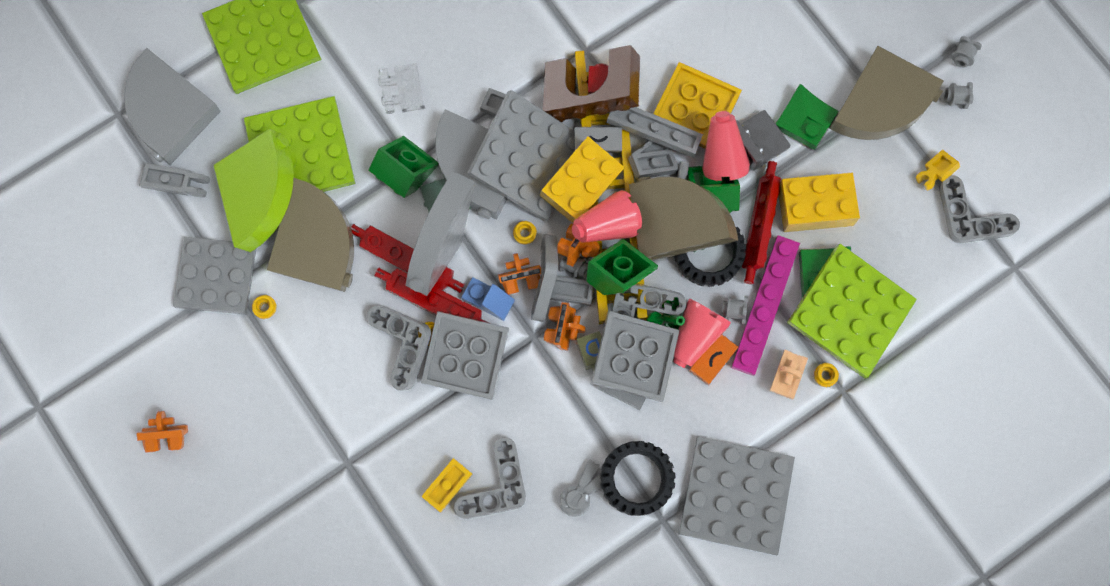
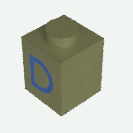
(588, 349)

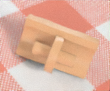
(788, 374)

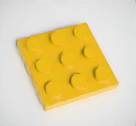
(694, 99)

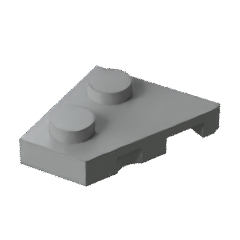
(653, 161)

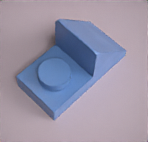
(488, 298)

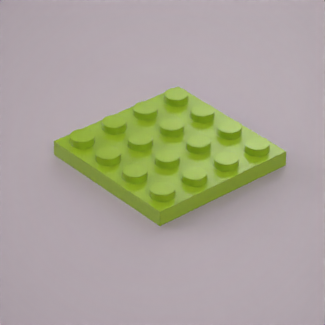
(260, 40)
(314, 141)
(852, 311)

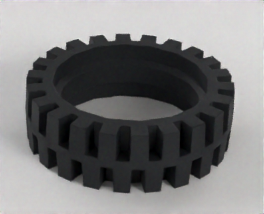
(719, 277)
(666, 471)

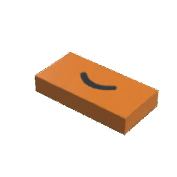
(713, 359)

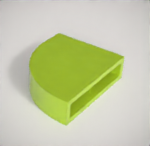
(256, 188)

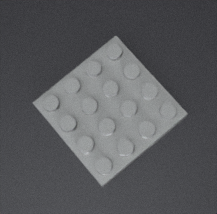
(522, 153)
(737, 496)

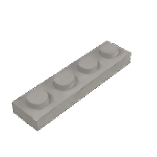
(657, 130)

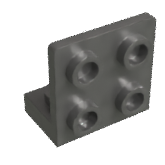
(762, 139)

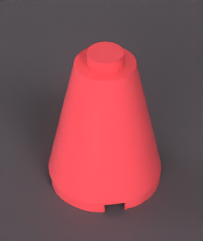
(725, 149)
(609, 220)
(698, 333)

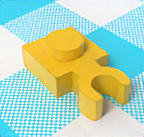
(939, 167)

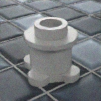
(965, 52)
(959, 95)
(578, 269)
(735, 308)

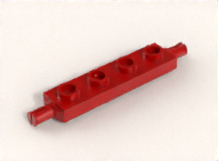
(761, 222)
(398, 254)
(435, 301)

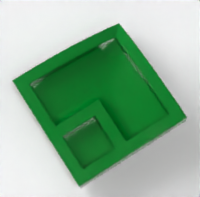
(806, 118)
(811, 263)

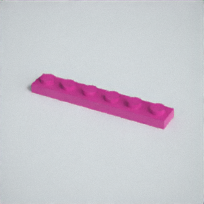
(765, 305)

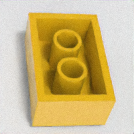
(581, 180)
(818, 202)

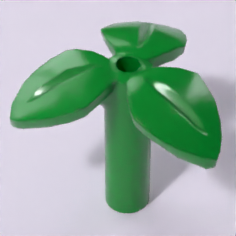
(669, 320)

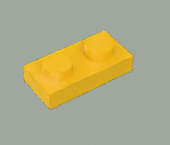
(447, 485)

